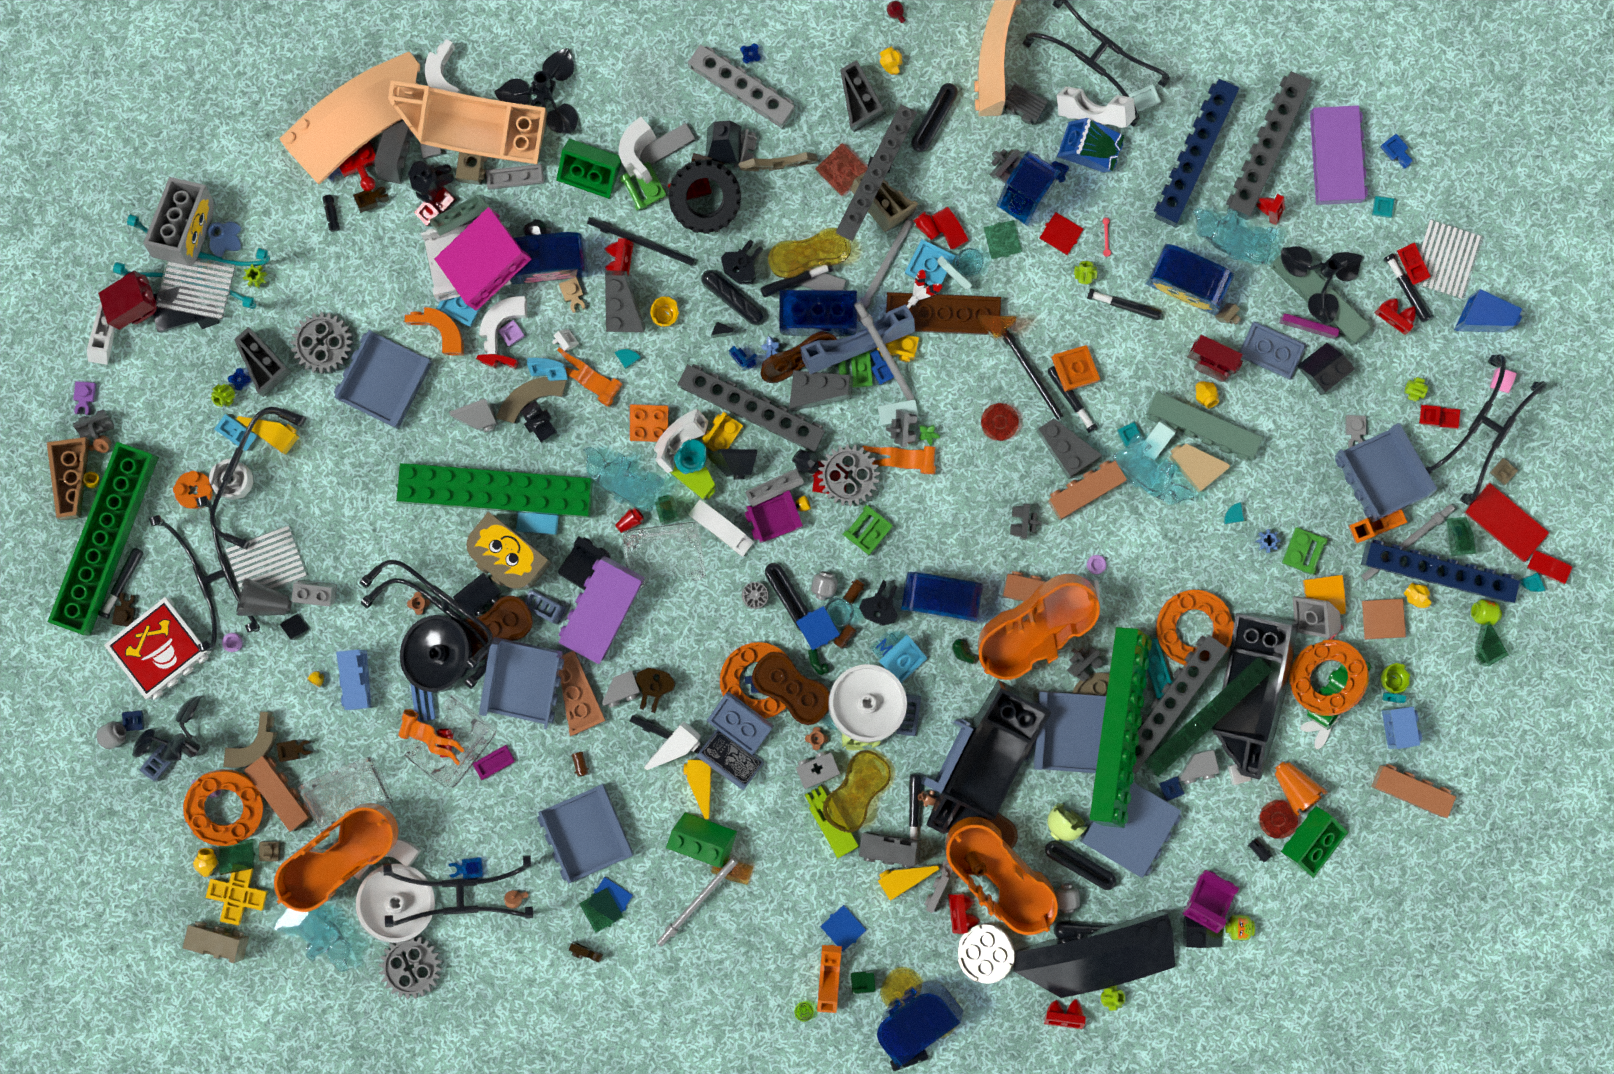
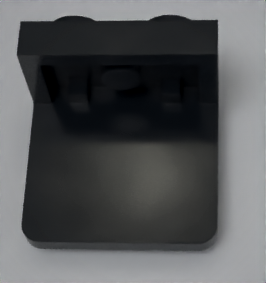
(580, 561)

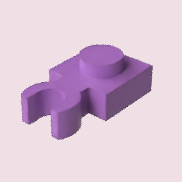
(84, 393)

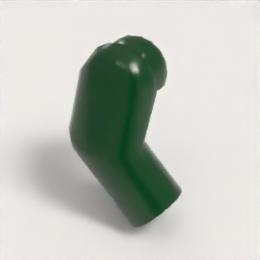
(960, 653)
(815, 662)

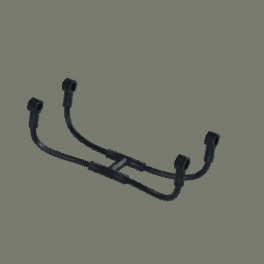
(1092, 61)
(284, 414)
(1502, 431)
(203, 581)
(443, 605)
(459, 884)

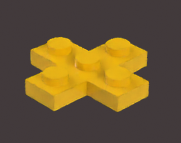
(236, 896)

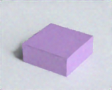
(511, 333)

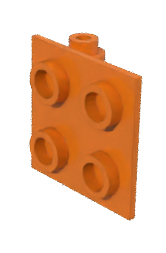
(648, 422)

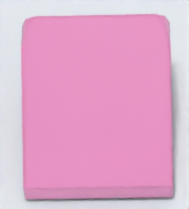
(1507, 382)

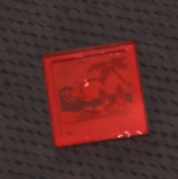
(841, 169)

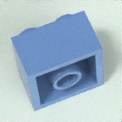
(1401, 727)

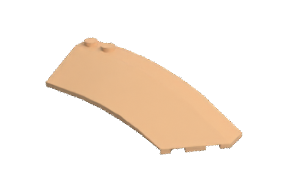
(991, 75)
(348, 117)
(470, 122)

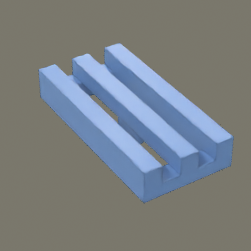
(423, 704)

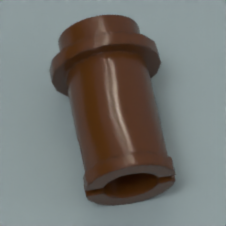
(854, 591)
(844, 636)
(580, 764)
(978, 867)

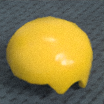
(658, 312)

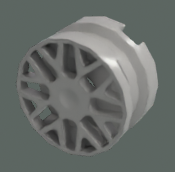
(755, 595)

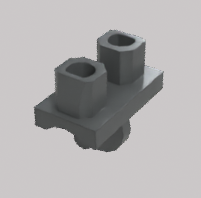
(1000, 170)
(93, 425)
(900, 426)
(1021, 530)
(1081, 660)

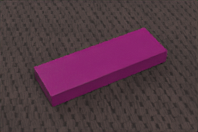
(1309, 326)

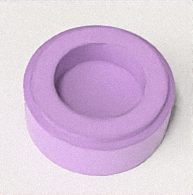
(1096, 564)
(232, 642)

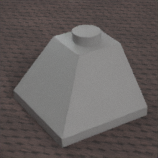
(476, 415)
(1316, 617)

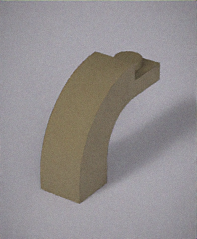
(260, 747)

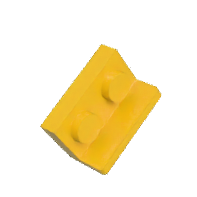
(903, 348)
(723, 433)

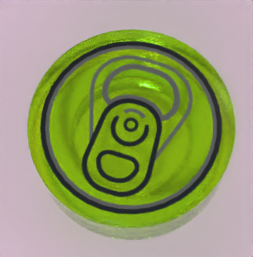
(804, 1011)

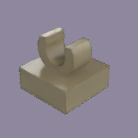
(1228, 314)
(1503, 471)
(269, 851)

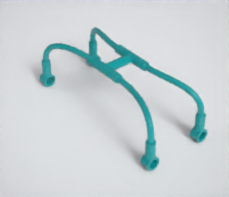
(247, 301)

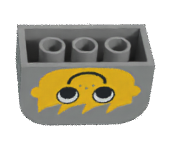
(180, 222)

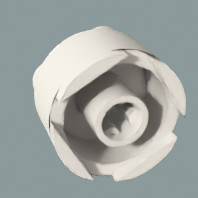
(238, 487)

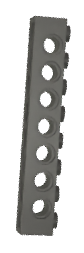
(1299, 87)
(876, 172)
(688, 383)
(1216, 651)

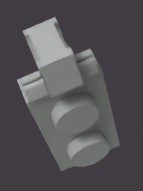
(939, 884)

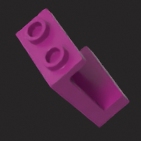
(774, 517)
(1210, 900)

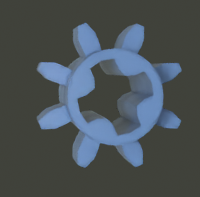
(1271, 537)

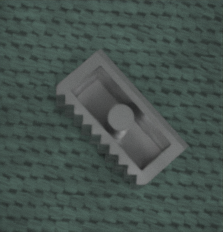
(1024, 104)

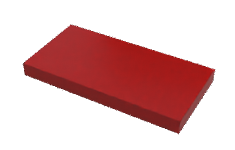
(1506, 522)

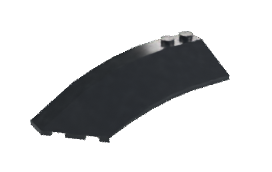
(1252, 723)
(1100, 956)

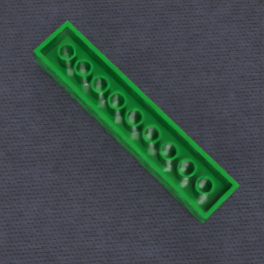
(494, 490)
(103, 539)
(1120, 728)

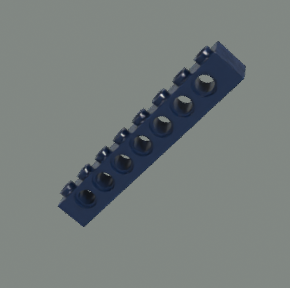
(1225, 92)
(1507, 584)

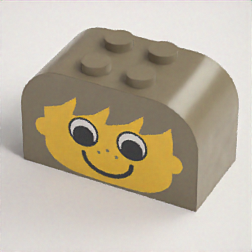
(505, 554)

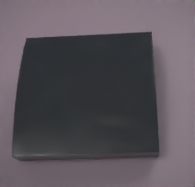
(170, 319)

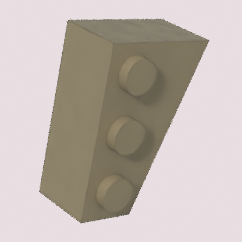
(888, 206)
(215, 941)

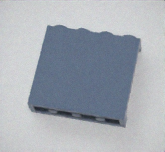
(382, 379)
(1385, 473)
(521, 681)
(1071, 733)
(951, 758)
(585, 834)
(1143, 834)

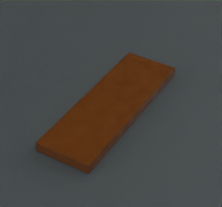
(947, 312)

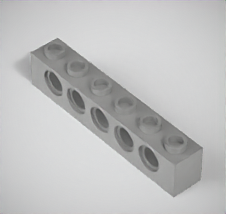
(706, 54)

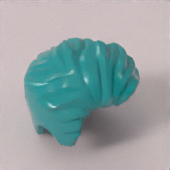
(690, 456)

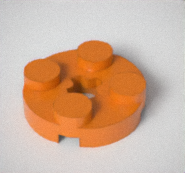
(183, 486)

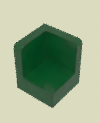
(863, 982)

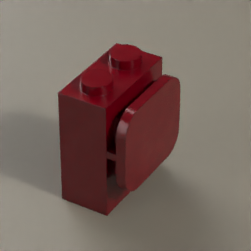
(128, 300)
(1214, 358)

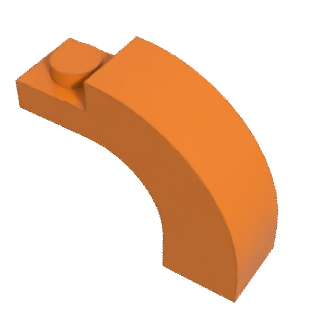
(451, 336)
(1366, 529)
(829, 978)

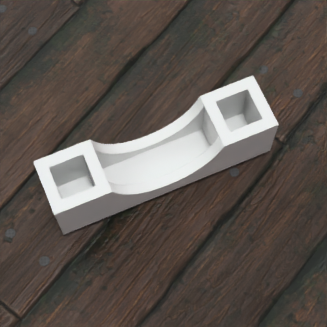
(1075, 104)

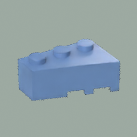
(354, 679)

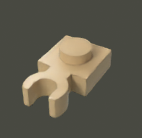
(571, 292)

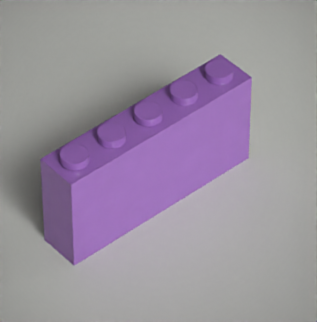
(1338, 155)
(600, 609)

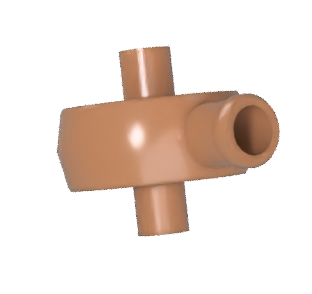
(101, 444)
(928, 798)
(514, 899)

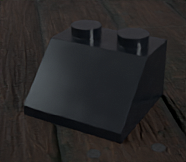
(1325, 368)
(478, 595)

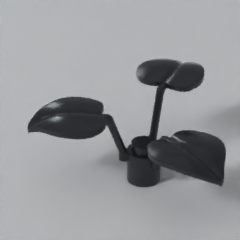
(556, 66)
(1342, 264)
(179, 742)

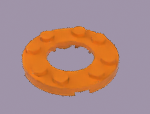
(1191, 600)
(1326, 651)
(731, 673)
(223, 834)

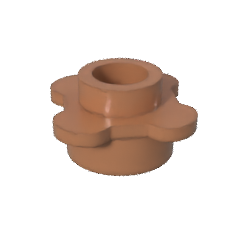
(418, 598)
(811, 738)

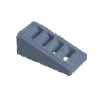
(558, 613)
(911, 732)
(150, 762)

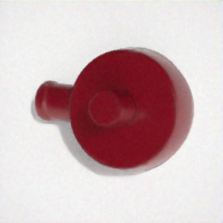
(895, 10)

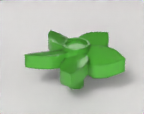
(928, 433)

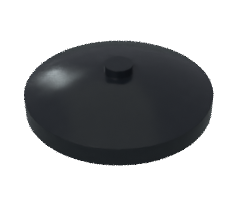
(435, 653)

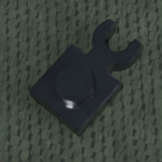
(542, 95)

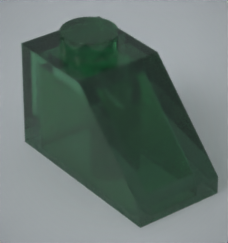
(667, 510)
(1460, 537)
(1488, 646)

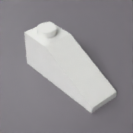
(100, 339)
(677, 745)

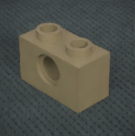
(468, 174)

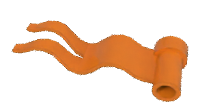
(592, 380)
(906, 459)
(424, 732)

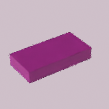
(493, 762)

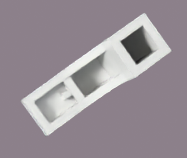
(435, 66)
(631, 145)
(497, 315)
(683, 429)
(721, 527)
(403, 851)

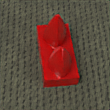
(1272, 207)
(622, 252)
(1402, 322)
(960, 920)
(1072, 1019)

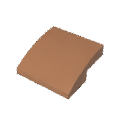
(1383, 619)

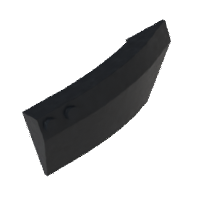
(990, 758)

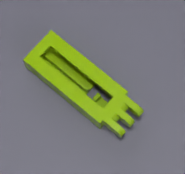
(840, 841)

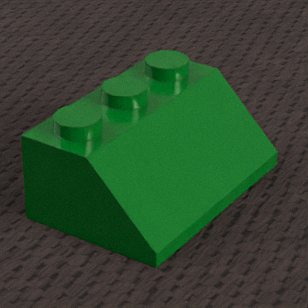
(588, 168)
(702, 840)
(1314, 841)

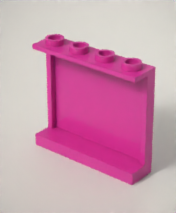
(482, 259)

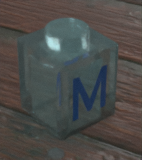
(884, 644)

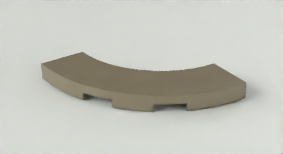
(778, 163)
(527, 393)

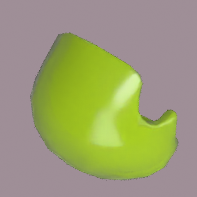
(1397, 684)

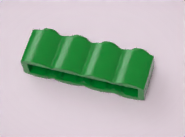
(1337, 682)

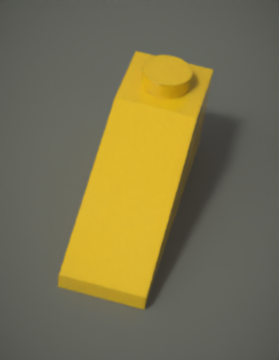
(274, 433)
(699, 779)
(900, 880)

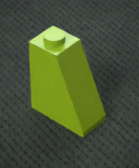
(698, 482)

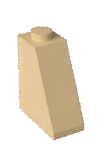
(1197, 465)

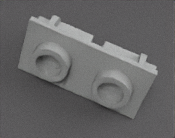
(748, 142)

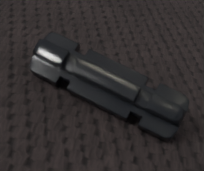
(331, 213)
(920, 1056)

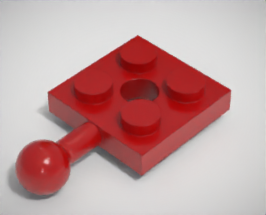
(358, 163)

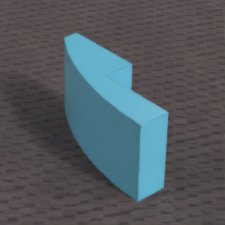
(551, 368)
(234, 431)
(537, 523)

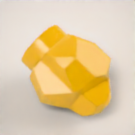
(891, 60)
(1207, 394)
(1418, 595)
(205, 862)

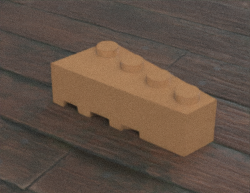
(67, 468)

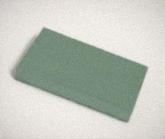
(458, 215)

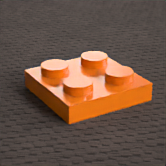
(1075, 368)

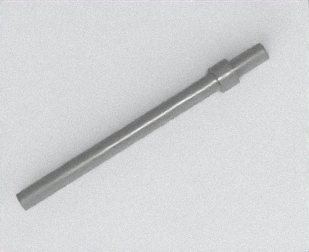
(866, 300)
(867, 321)
(1436, 519)
(672, 929)

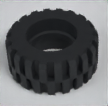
(704, 222)

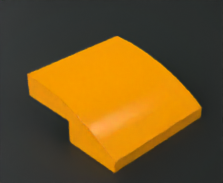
(1327, 589)

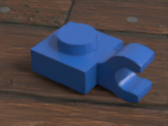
(1396, 148)
(880, 370)

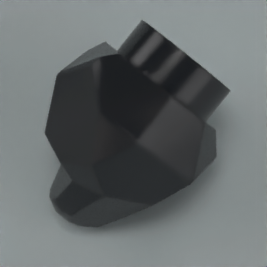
(536, 227)
(806, 461)

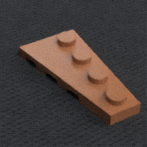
(579, 698)

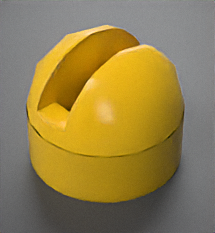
(92, 477)
(804, 504)
(316, 678)

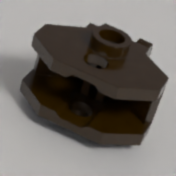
(654, 688)

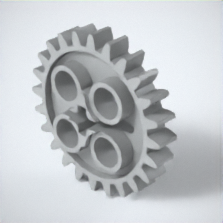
(334, 355)
(861, 462)
(394, 974)

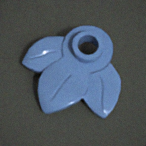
(226, 239)

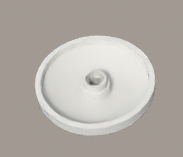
(867, 703)
(388, 896)

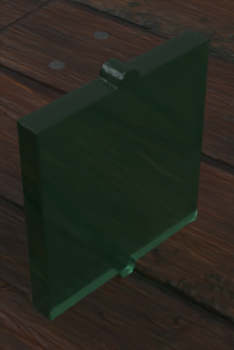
(1002, 239)
(236, 857)
(601, 910)

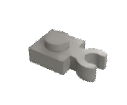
(1355, 427)

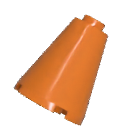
(1298, 787)

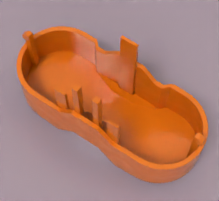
(1038, 626)
(314, 874)
(1024, 895)

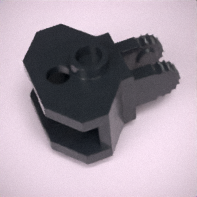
(428, 179)
(742, 262)
(538, 421)
(880, 604)

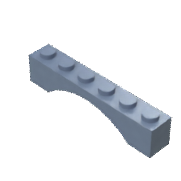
(824, 354)

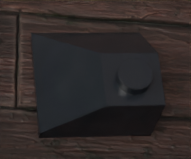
(724, 142)
(734, 462)
(1199, 936)

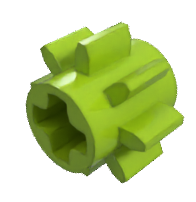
(1085, 272)
(259, 278)
(1416, 389)
(223, 395)
(1112, 998)

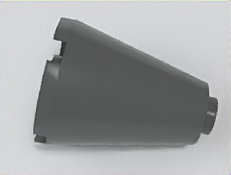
(261, 600)

